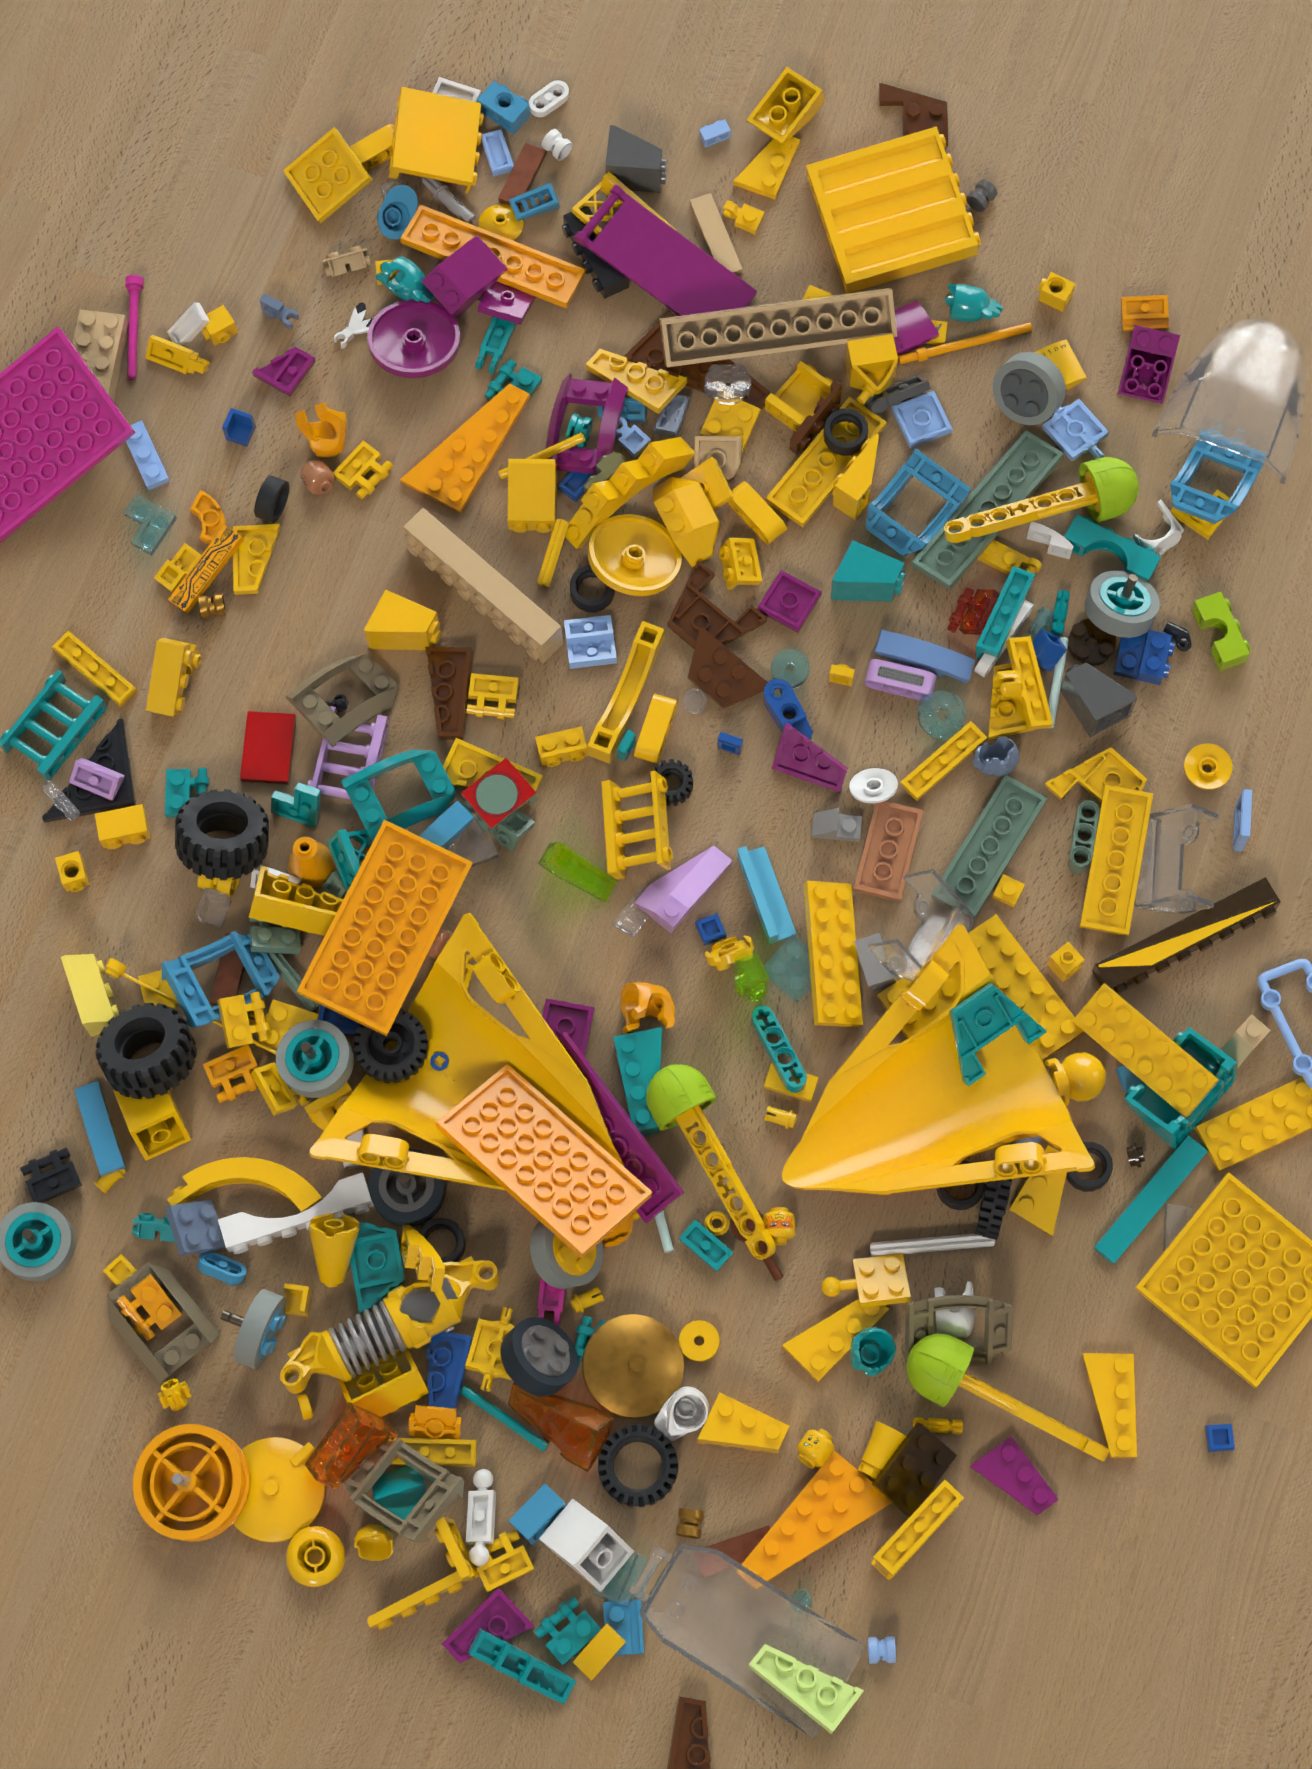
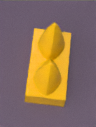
(322, 1110)

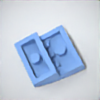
(590, 641)

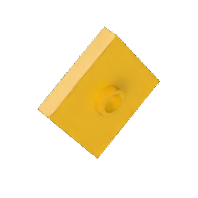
(712, 482)

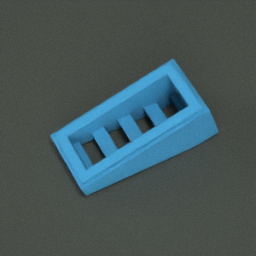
(537, 210)

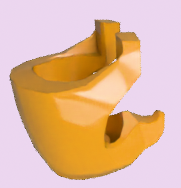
(325, 436)
(646, 1000)

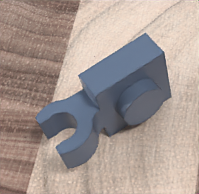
(275, 309)

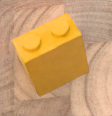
(532, 494)
(401, 625)
(153, 1123)

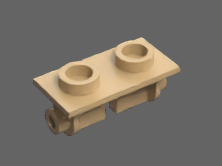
(354, 258)

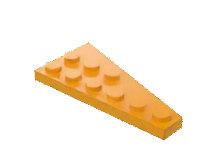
(462, 459)
(822, 1512)

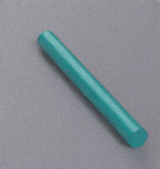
(504, 1418)

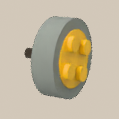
(559, 1264)

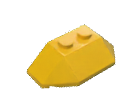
(687, 517)

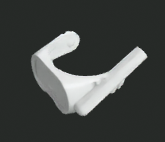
(1169, 540)

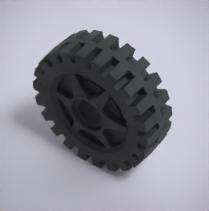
(395, 1063)
(993, 1208)

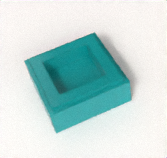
(626, 745)

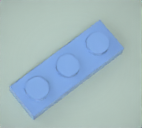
(146, 457)

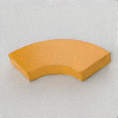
(209, 514)

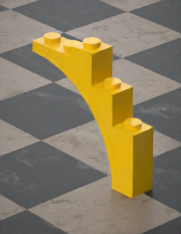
(630, 478)

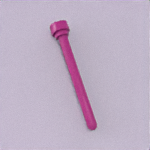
(134, 285)

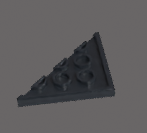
(114, 755)

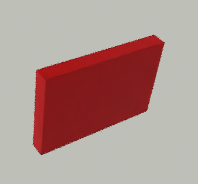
(268, 747)

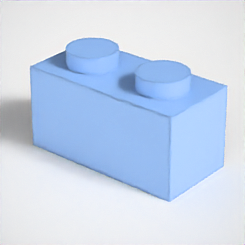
(714, 133)

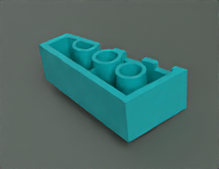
(638, 1062)

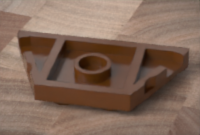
(722, 673)

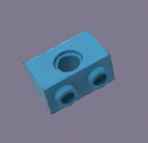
(510, 117)

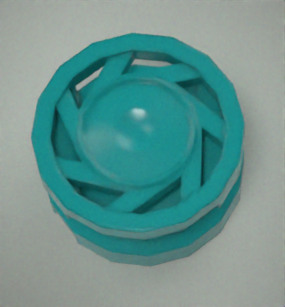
(579, 425)

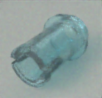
(1041, 621)

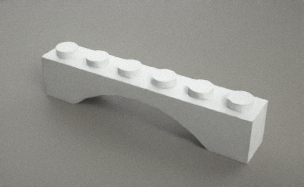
(247, 1230)

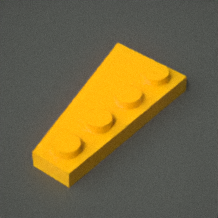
(1114, 1395)

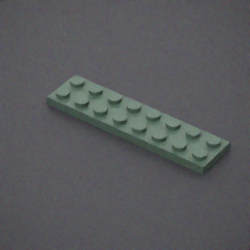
(1010, 481)

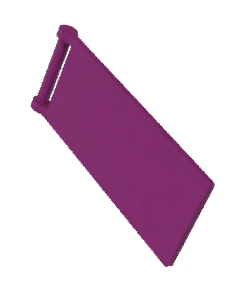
(663, 260)

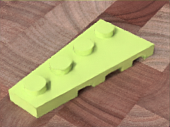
(814, 1692)

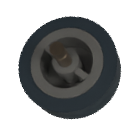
(405, 1196)

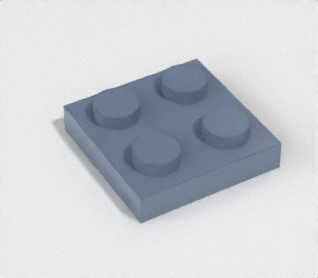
(195, 1227)

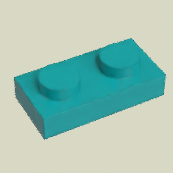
(705, 1246)

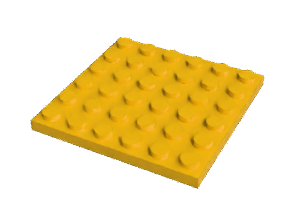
(1017, 980)
(1236, 1280)

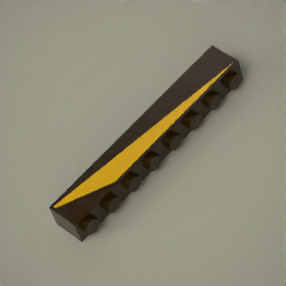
(1187, 936)

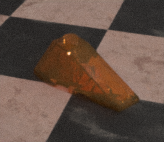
(569, 1424)

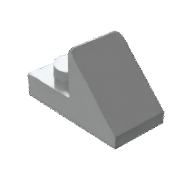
(836, 826)

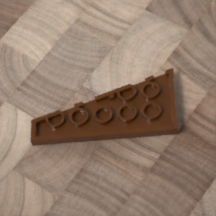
(650, 352)

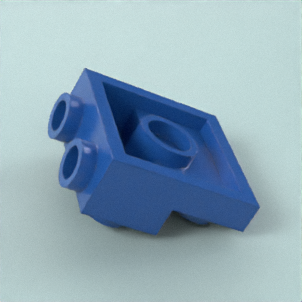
(1145, 657)

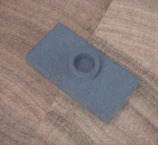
(672, 417)

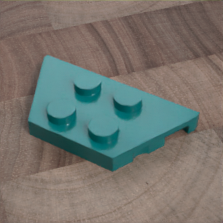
(375, 1264)

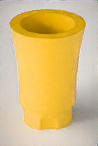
(880, 1449)

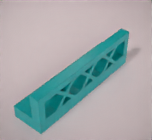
(1004, 612)

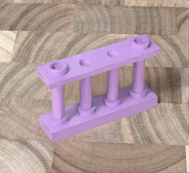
(371, 752)

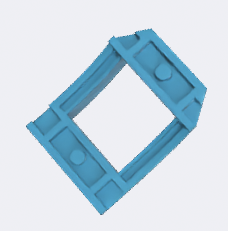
(932, 476)
(1203, 504)
(187, 989)

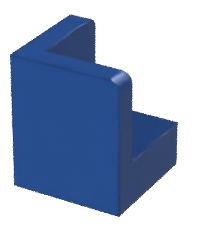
(239, 427)
(1048, 649)

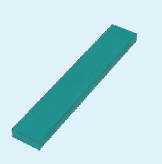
(1150, 1200)

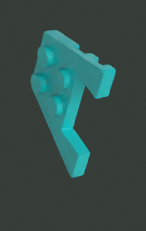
(982, 1020)

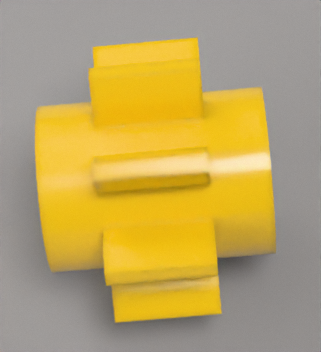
(174, 1394)

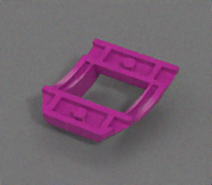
(587, 393)

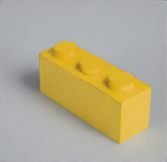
(169, 677)

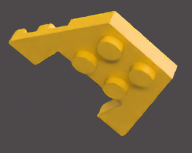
(1097, 771)

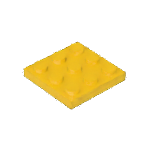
(327, 175)

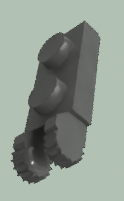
(897, 393)

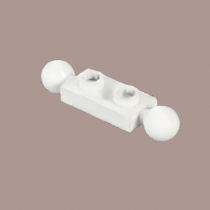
(481, 1517)

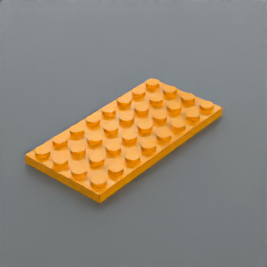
(384, 928)
(544, 1160)

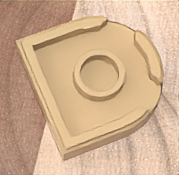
(725, 449)

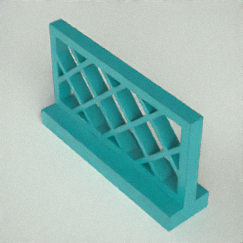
(345, 855)

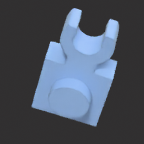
(632, 438)

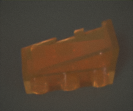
(347, 1444)

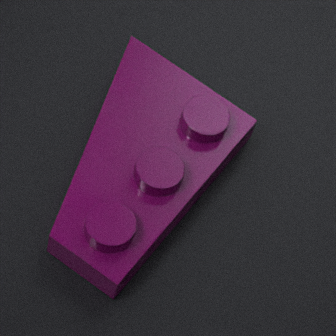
(808, 761)
(1015, 1474)
(496, 1616)

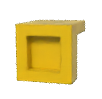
(297, 1299)

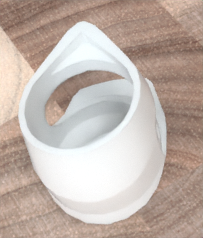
(957, 1321)
(682, 1413)

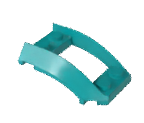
(369, 807)

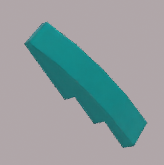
(522, 1666)

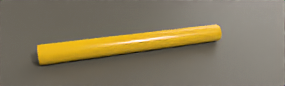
(551, 451)

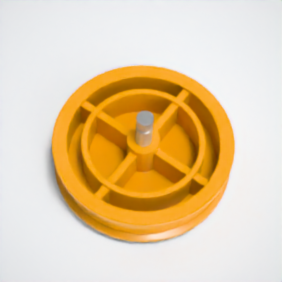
(191, 1483)

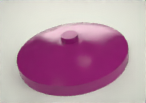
(413, 338)

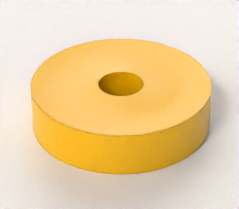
(707, 1349)

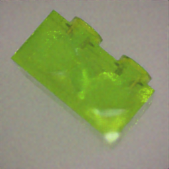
(750, 978)

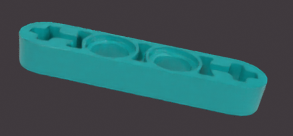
(779, 1048)

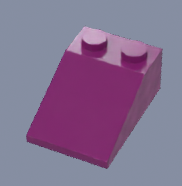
(464, 276)

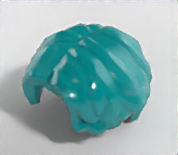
(872, 1351)

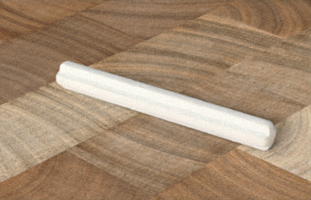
(930, 1244)

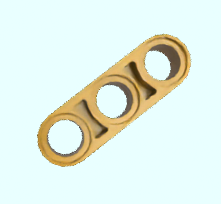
(375, 147)
(756, 513)
(655, 728)

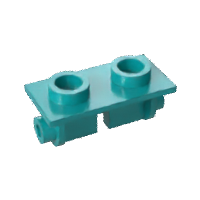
(148, 1225)

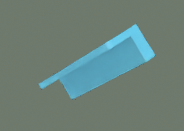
(766, 894)

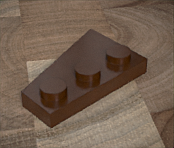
(811, 425)

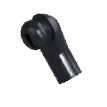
(1180, 635)
(340, 702)

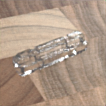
(60, 800)

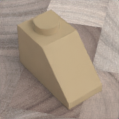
(1245, 1040)

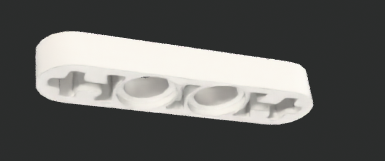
(987, 661)

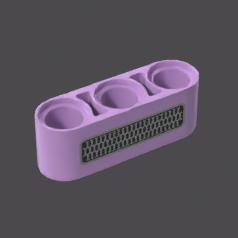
(899, 679)

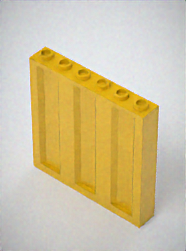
(892, 210)

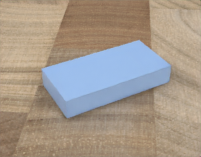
(497, 152)

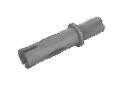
(449, 200)

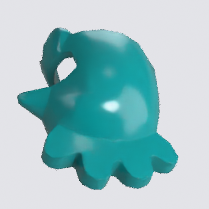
(407, 282)
(971, 304)

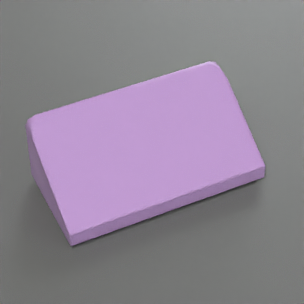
(96, 778)

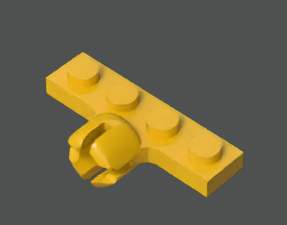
(1024, 683)

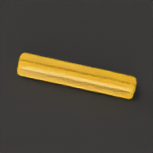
(552, 553)

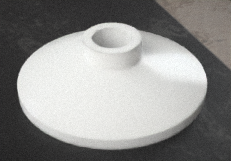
(873, 785)

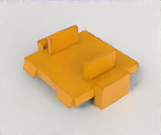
(435, 1423)

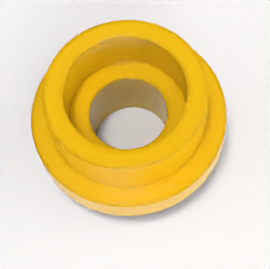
(717, 1215)

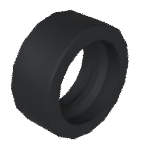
(845, 415)
(271, 499)
(584, 604)
(1090, 1186)
(963, 1204)
(448, 1224)

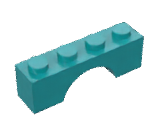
(1088, 536)

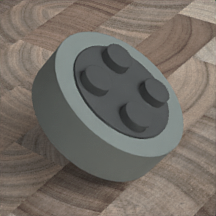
(1029, 388)

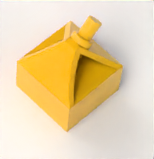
(871, 365)

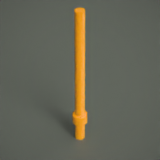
(922, 354)

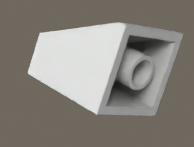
(586, 1544)

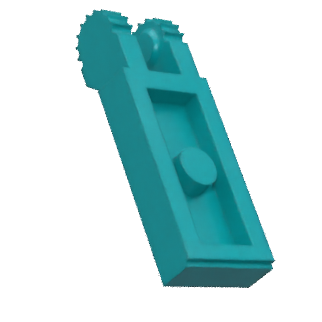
(495, 343)

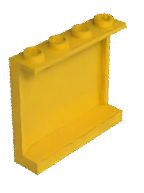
(436, 137)

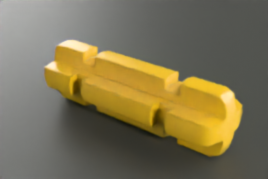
(941, 1426)

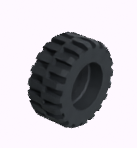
(221, 856)
(135, 1030)

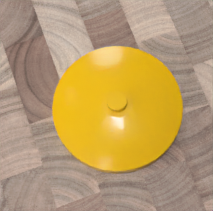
(634, 555)
(280, 1494)

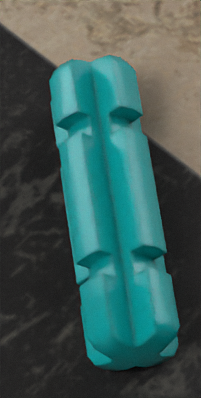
(1060, 612)

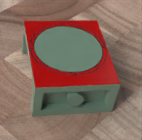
(497, 795)

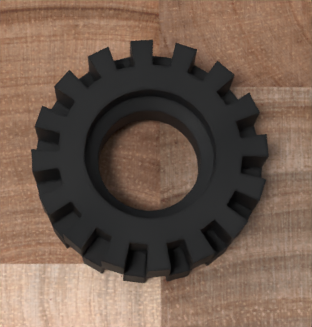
(685, 776)

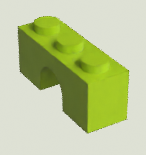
(1216, 613)

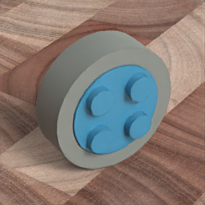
(258, 1328)

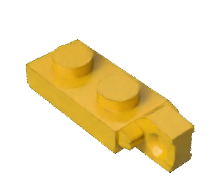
(175, 356)

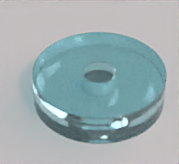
(797, 661)

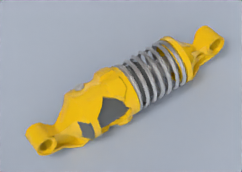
(402, 1321)

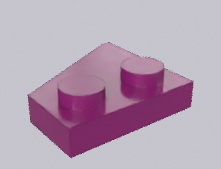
(286, 371)

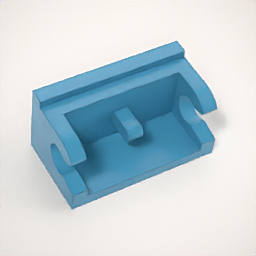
(537, 1514)

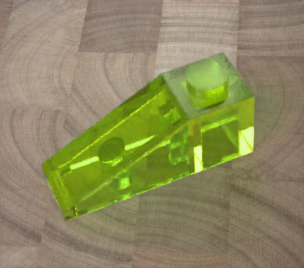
(577, 871)

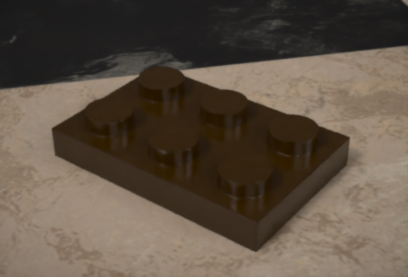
(914, 1469)

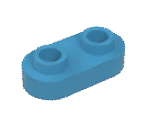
(221, 1268)

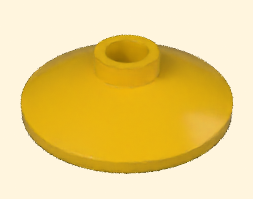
(509, 228)
(1208, 756)

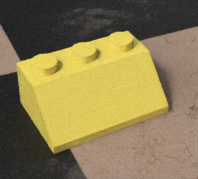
(90, 991)

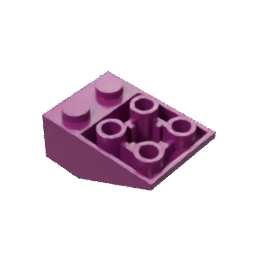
(1148, 364)

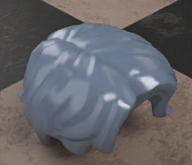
(997, 758)

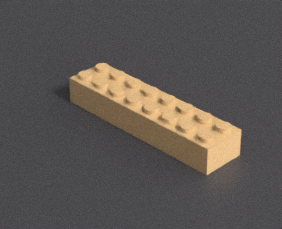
(483, 586)

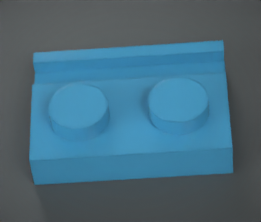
(627, 1624)

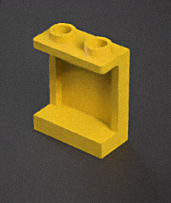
(798, 396)

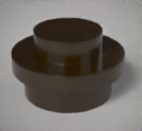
(1135, 1155)

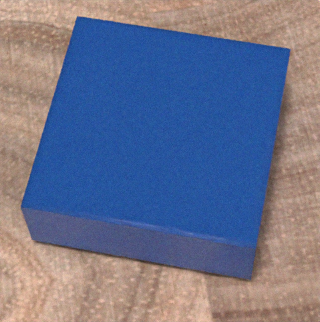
(730, 743)
(710, 929)
(1219, 1437)

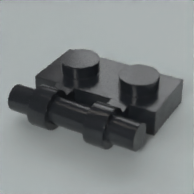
(54, 1182)

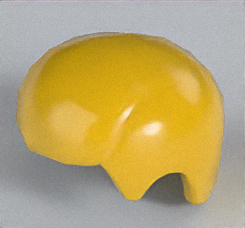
(374, 1542)

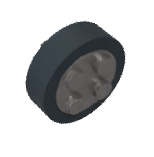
(539, 1356)

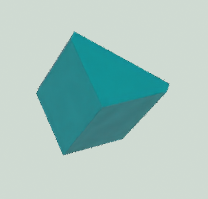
(399, 1491)

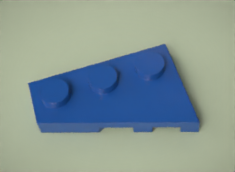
(446, 1368)

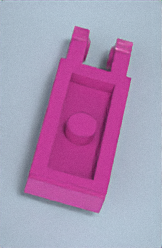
(550, 1300)

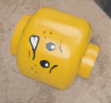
(815, 1448)

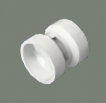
(557, 145)

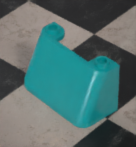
(1160, 1115)

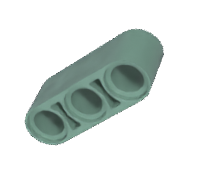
(1089, 827)

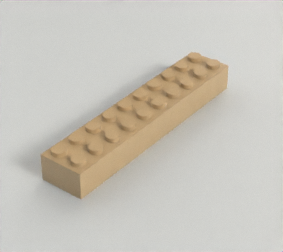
(777, 327)

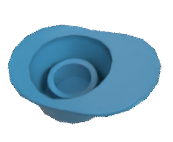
(397, 211)

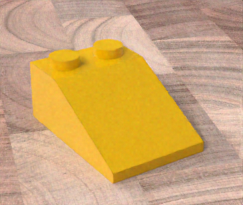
(787, 106)

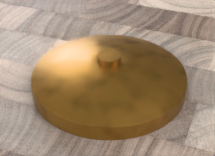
(632, 1365)

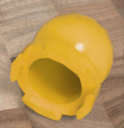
(1077, 1077)

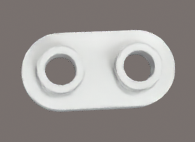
(547, 98)

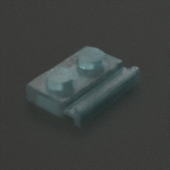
(618, 1587)

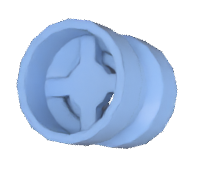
(881, 1650)

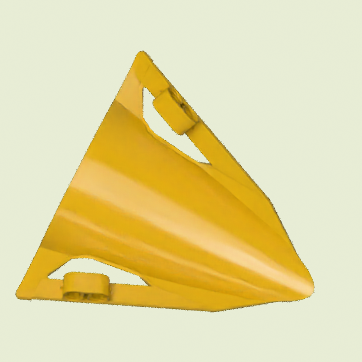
(476, 1051)
(907, 1120)

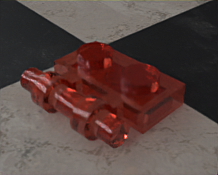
(978, 611)

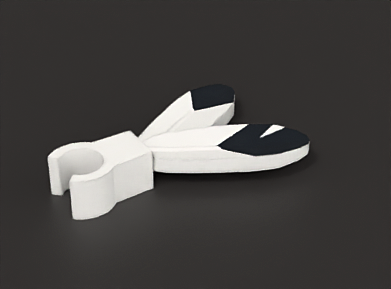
(356, 325)

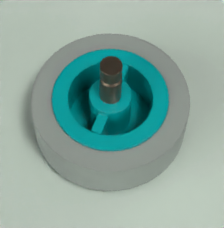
(1122, 604)
(314, 1059)
(36, 1241)

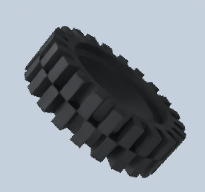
(630, 1435)

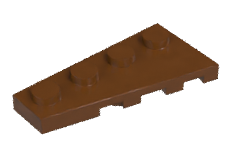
(450, 684)
(689, 1736)

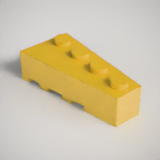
(292, 905)

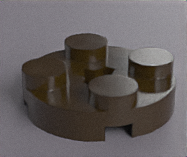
(1084, 652)

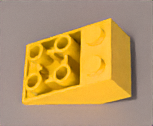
(854, 486)

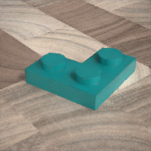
(301, 808)

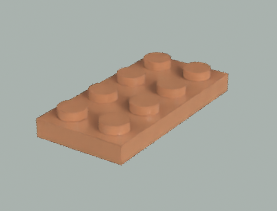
(888, 850)

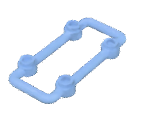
(1271, 1000)

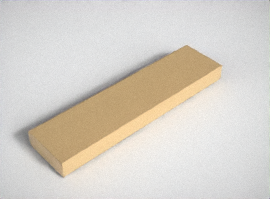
(715, 232)

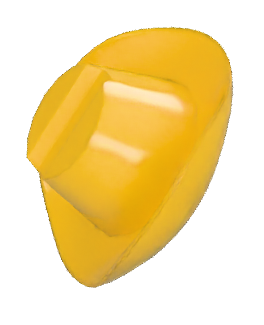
(315, 1556)

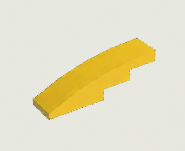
(421, 1256)

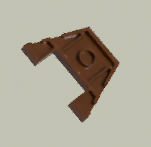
(918, 110)
(696, 611)

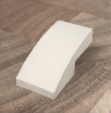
(1057, 543)

